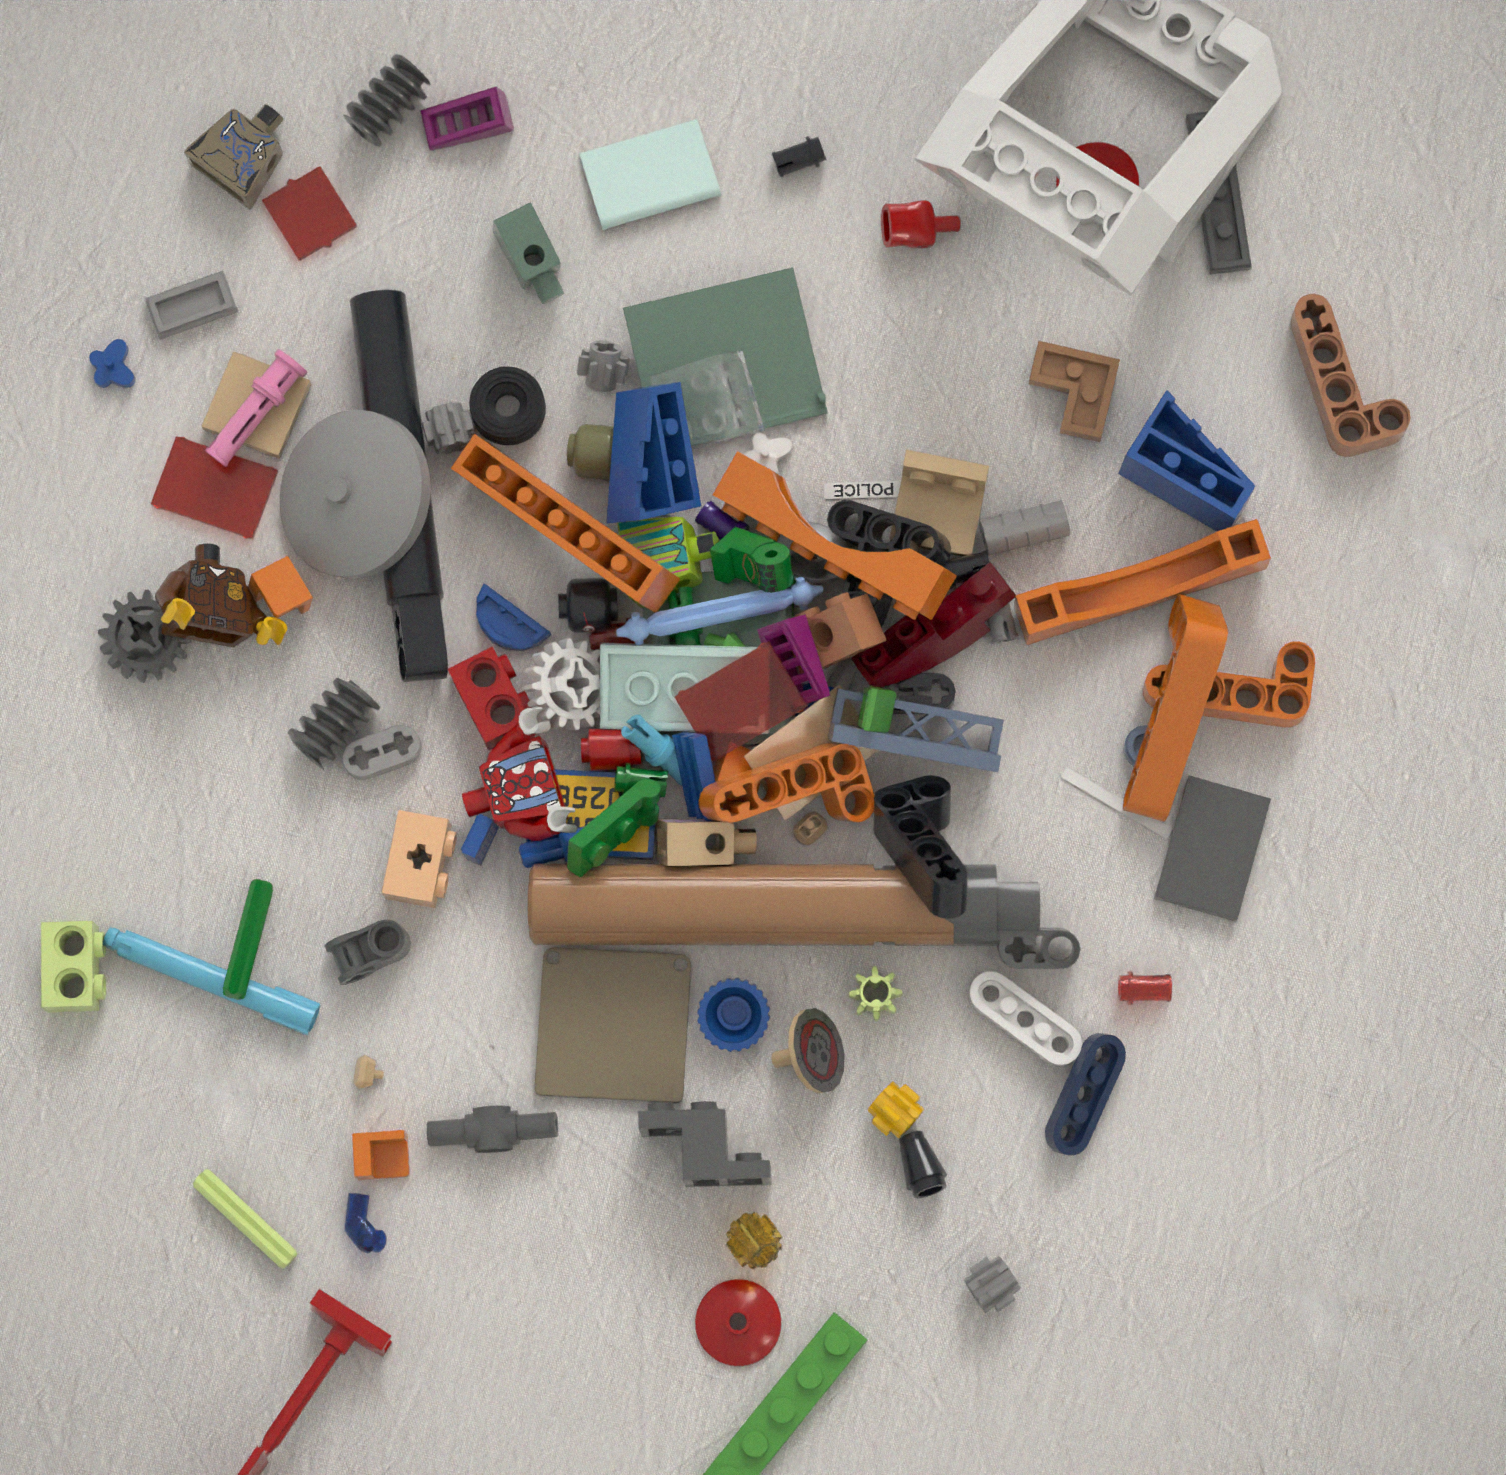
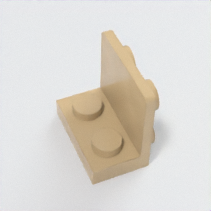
(944, 496)

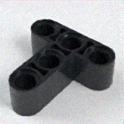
(868, 538)

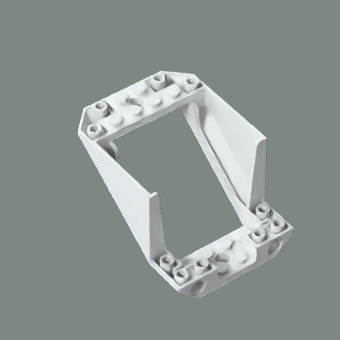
(1095, 211)

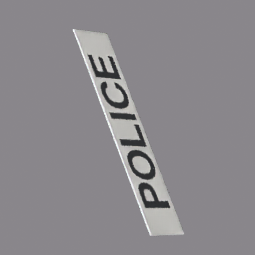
(853, 490)

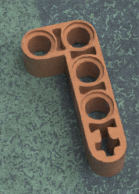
(1340, 375)

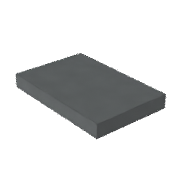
(1212, 848)

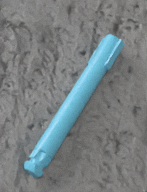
(275, 1004)

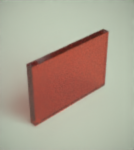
(211, 493)
(741, 700)

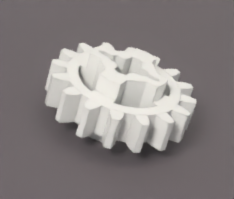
(552, 693)

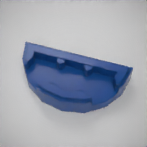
(507, 624)

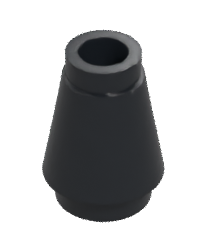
(921, 1166)

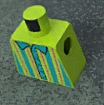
(672, 545)

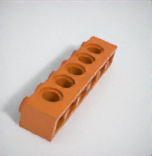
(565, 523)

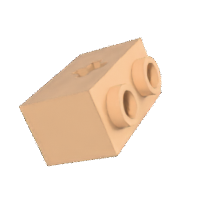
(402, 878)

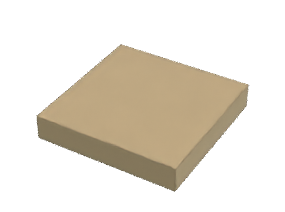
(233, 390)

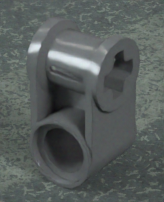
(365, 950)

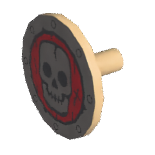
(813, 1051)

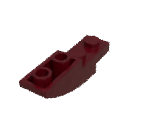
(925, 643)

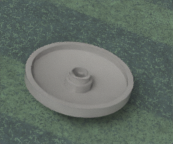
(355, 494)

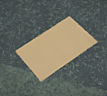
(800, 734)

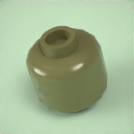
(591, 451)

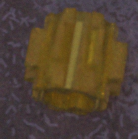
(754, 1240)

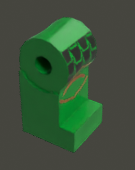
(753, 560)

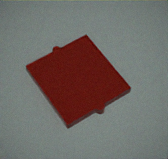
(309, 213)

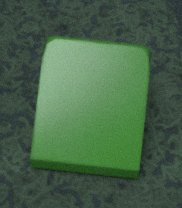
(876, 709)

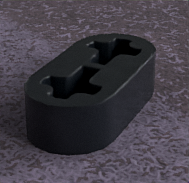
(924, 682)

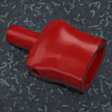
(914, 224)

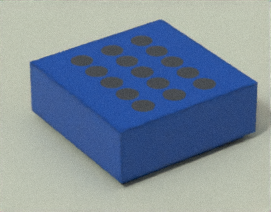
(479, 839)

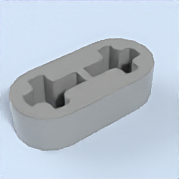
(385, 761)

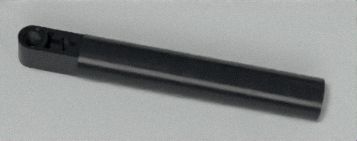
(391, 389)

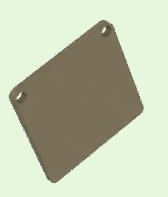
(613, 1025)

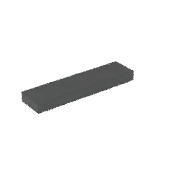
(1224, 222)

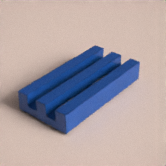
(694, 768)

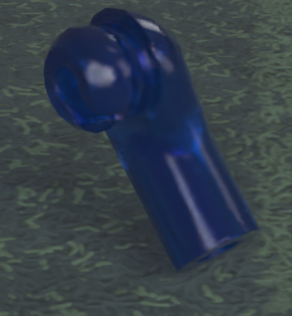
(359, 1228)

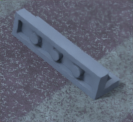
(921, 747)

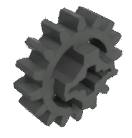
(133, 647)

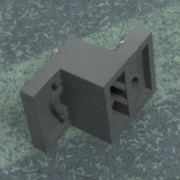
(704, 1145)

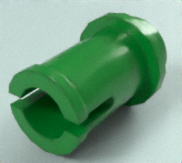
(627, 777)

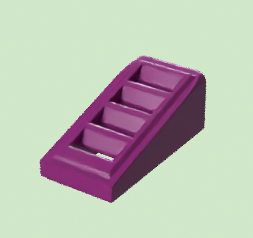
(486, 128)
(796, 636)

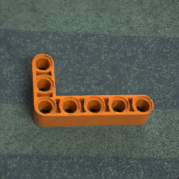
(1198, 645)

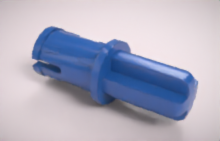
(546, 850)

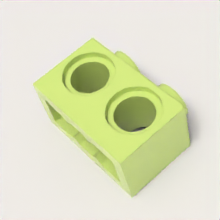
(60, 968)

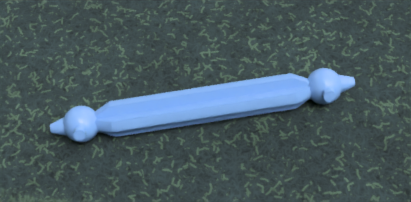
(718, 611)

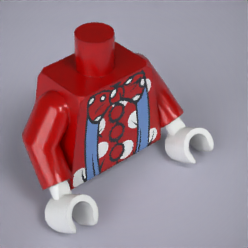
(522, 784)

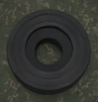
(507, 382)

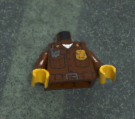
(213, 604)

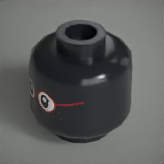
(588, 604)

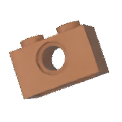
(843, 628)

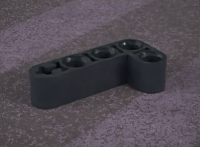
(908, 829)

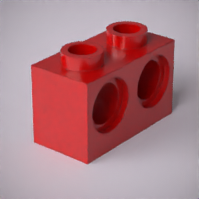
(483, 701)

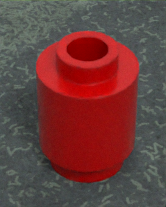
(608, 749)

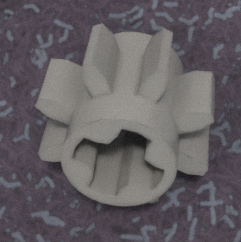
(603, 366)

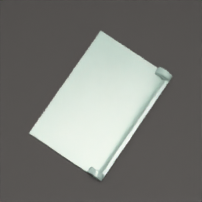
(650, 174)

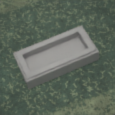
(191, 305)

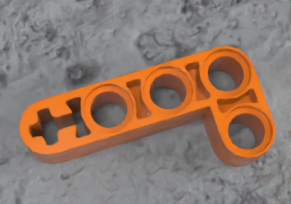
(1266, 690)
(784, 789)

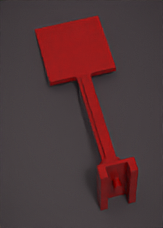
(346, 1329)

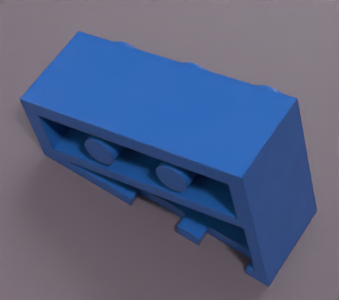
(651, 455)
(1186, 469)

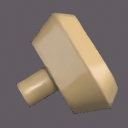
(810, 828)
(366, 1072)

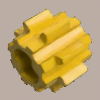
(895, 1109)

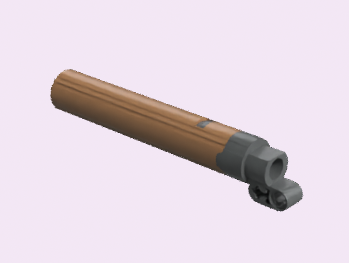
(780, 908)

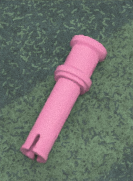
(267, 392)

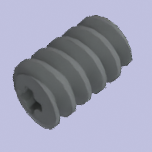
(386, 99)
(332, 721)

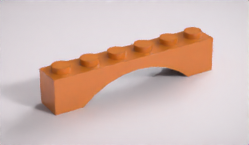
(902, 574)
(1097, 598)

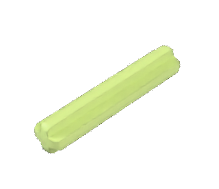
(245, 1218)

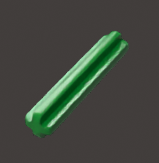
(247, 939)

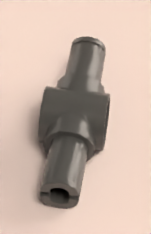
(492, 1129)

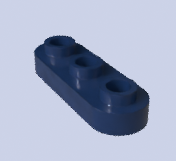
(1098, 1082)

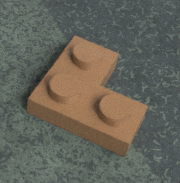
(1085, 377)

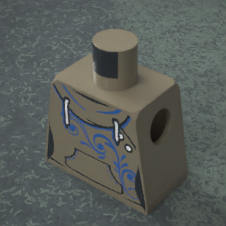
(239, 153)

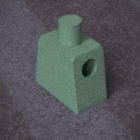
(522, 235)

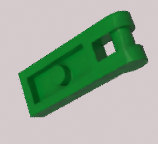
(614, 826)

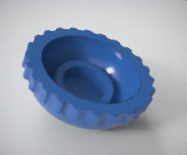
(733, 1014)

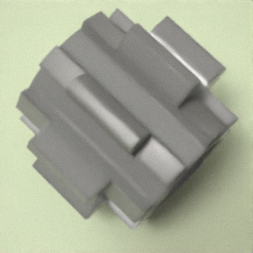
(448, 428)
(992, 1284)

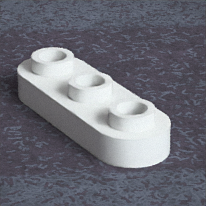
(1015, 1001)

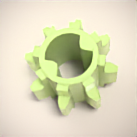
(876, 1005)

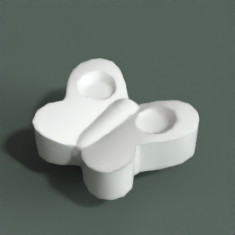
(769, 451)

